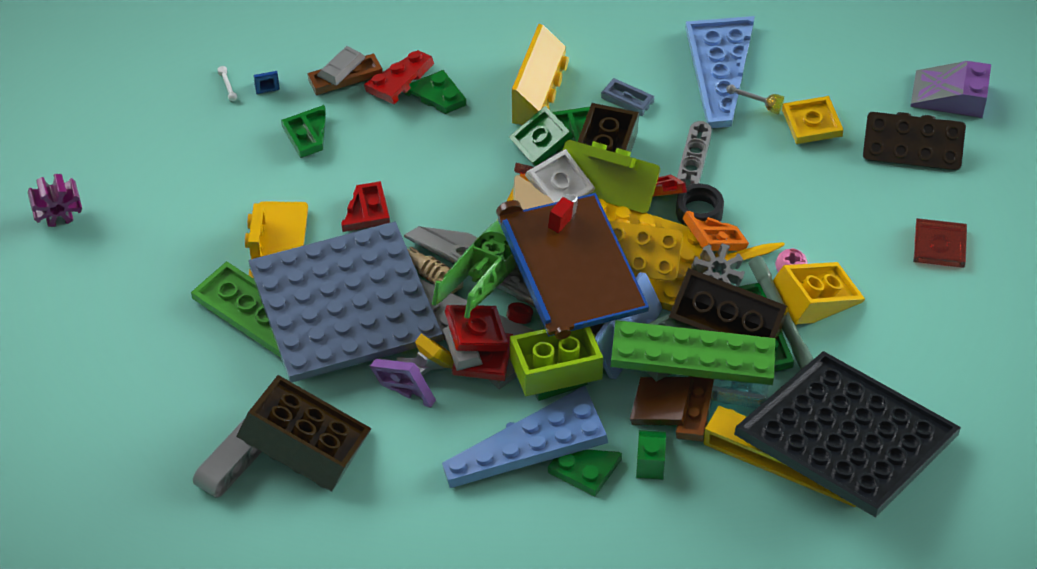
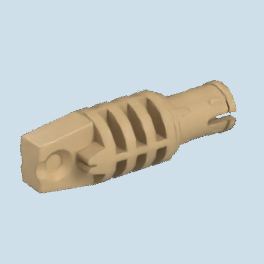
(429, 267)

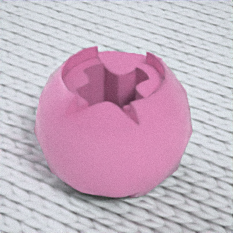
(790, 257)

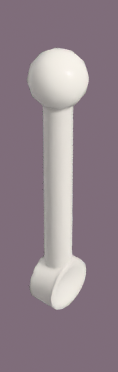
(222, 70)

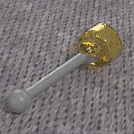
(772, 102)

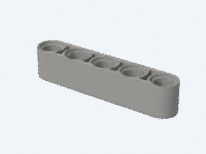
(225, 465)

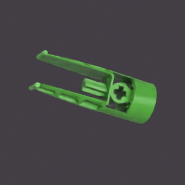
(485, 260)

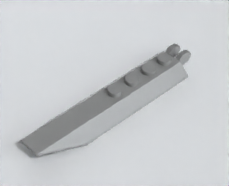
(452, 246)

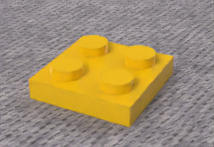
(812, 120)

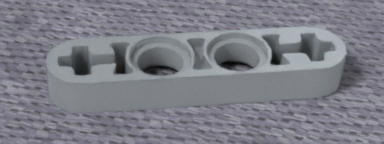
(695, 159)

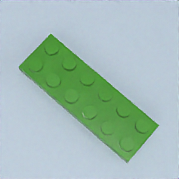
(237, 301)
(693, 352)

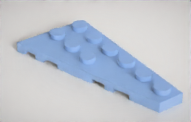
(719, 60)

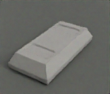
(341, 65)
(461, 359)

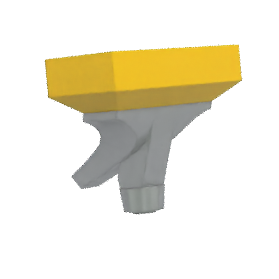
(430, 356)

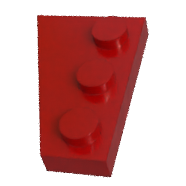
(399, 76)

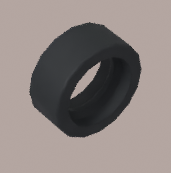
(704, 193)

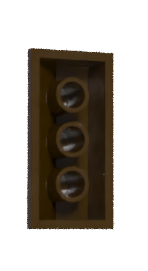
(726, 308)

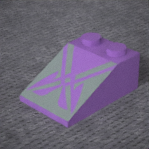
(953, 88)

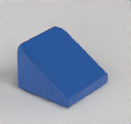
(266, 82)

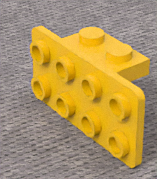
(275, 227)
(650, 248)

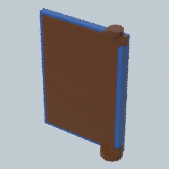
(574, 274)

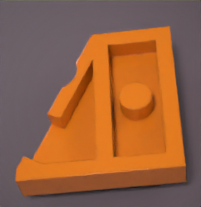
(715, 233)

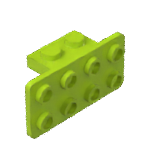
(616, 175)

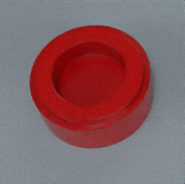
(519, 313)

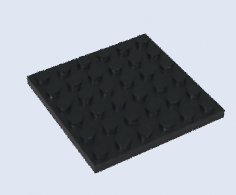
(848, 432)

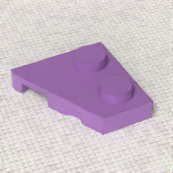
(403, 378)

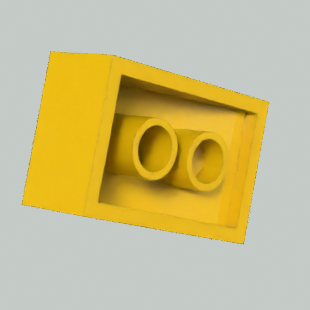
(816, 291)

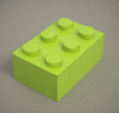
(554, 364)

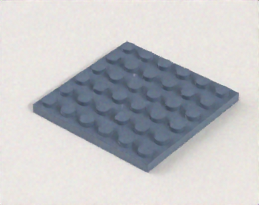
(343, 301)

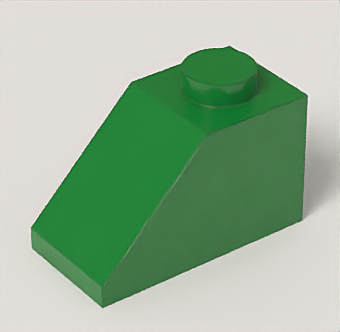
(651, 454)

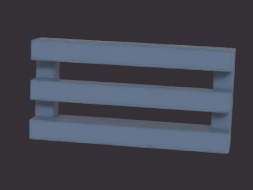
(625, 99)

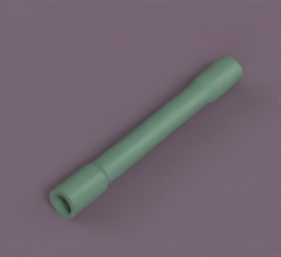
(764, 278)

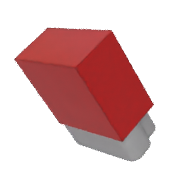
(562, 212)

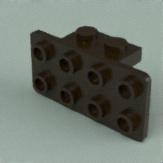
(914, 140)

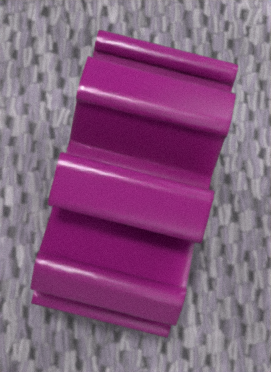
(54, 200)

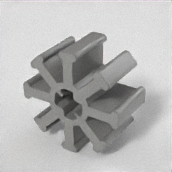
(711, 262)

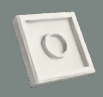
(560, 177)

